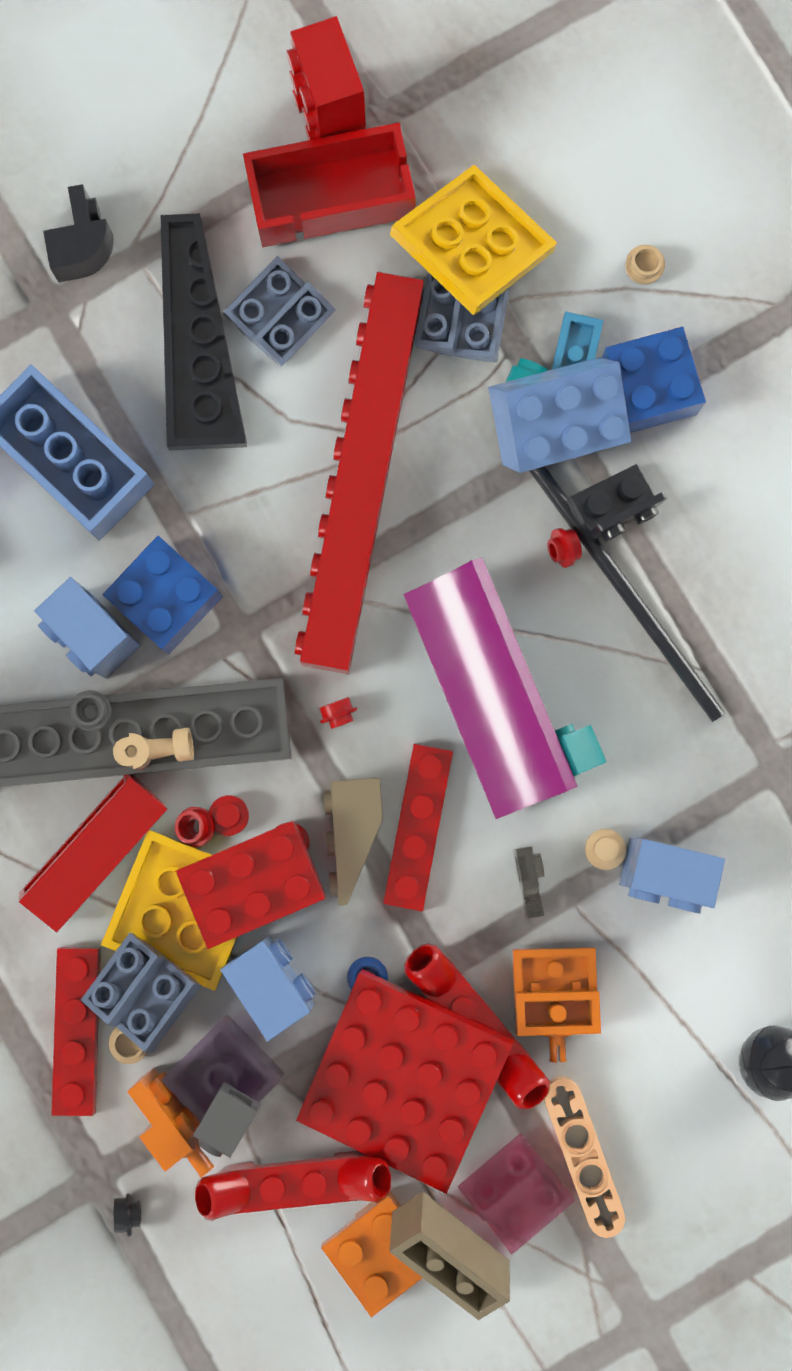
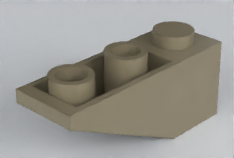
(356, 821)

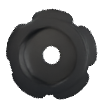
(126, 1214)

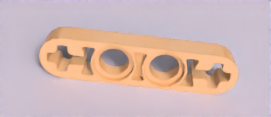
(587, 1154)

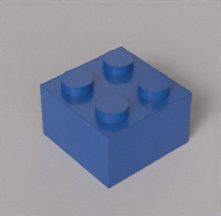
(658, 379)
(163, 595)

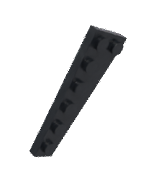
(198, 369)

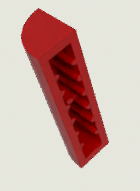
(92, 852)

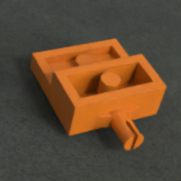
(556, 994)
(170, 1126)
(364, 1258)

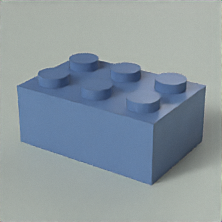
(560, 414)

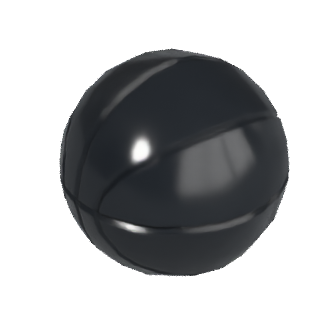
(767, 1062)

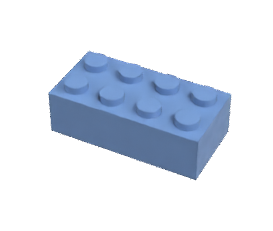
(68, 454)

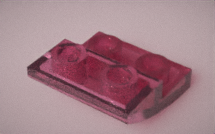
(516, 1193)

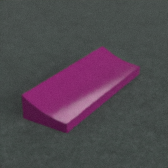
(490, 689)

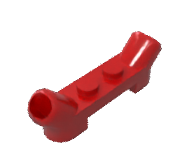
(447, 987)
(292, 1184)

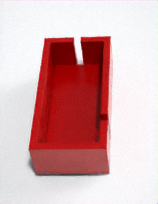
(330, 184)

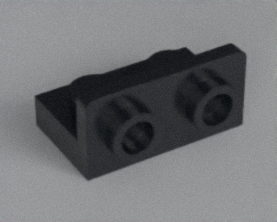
(613, 503)

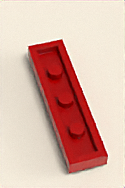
(418, 827)
(75, 1033)

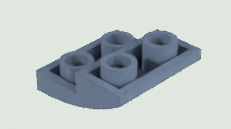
(278, 311)
(453, 331)
(140, 992)

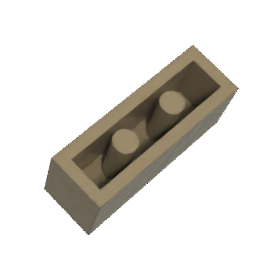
(450, 1256)

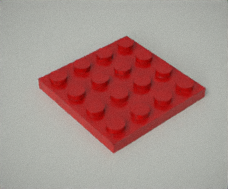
(404, 1080)

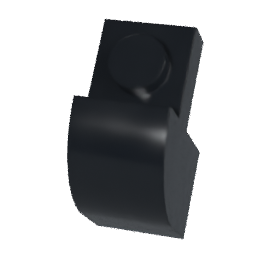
(82, 247)

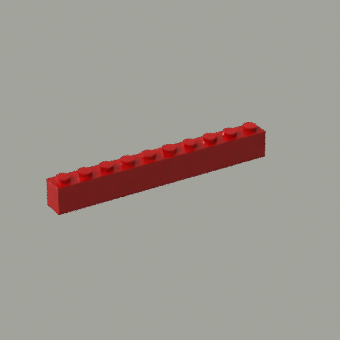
(361, 473)

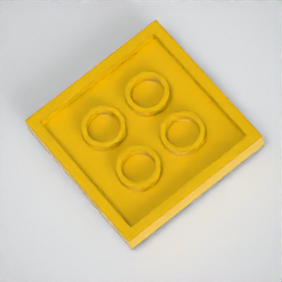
(473, 239)
(160, 914)

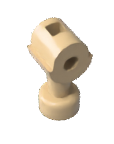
(139, 751)

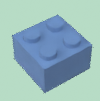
(87, 628)
(669, 871)
(270, 986)

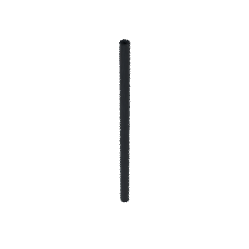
(631, 598)

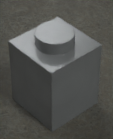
(226, 1121)

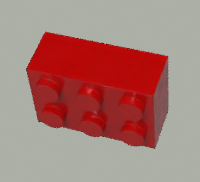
(325, 80)
(251, 884)

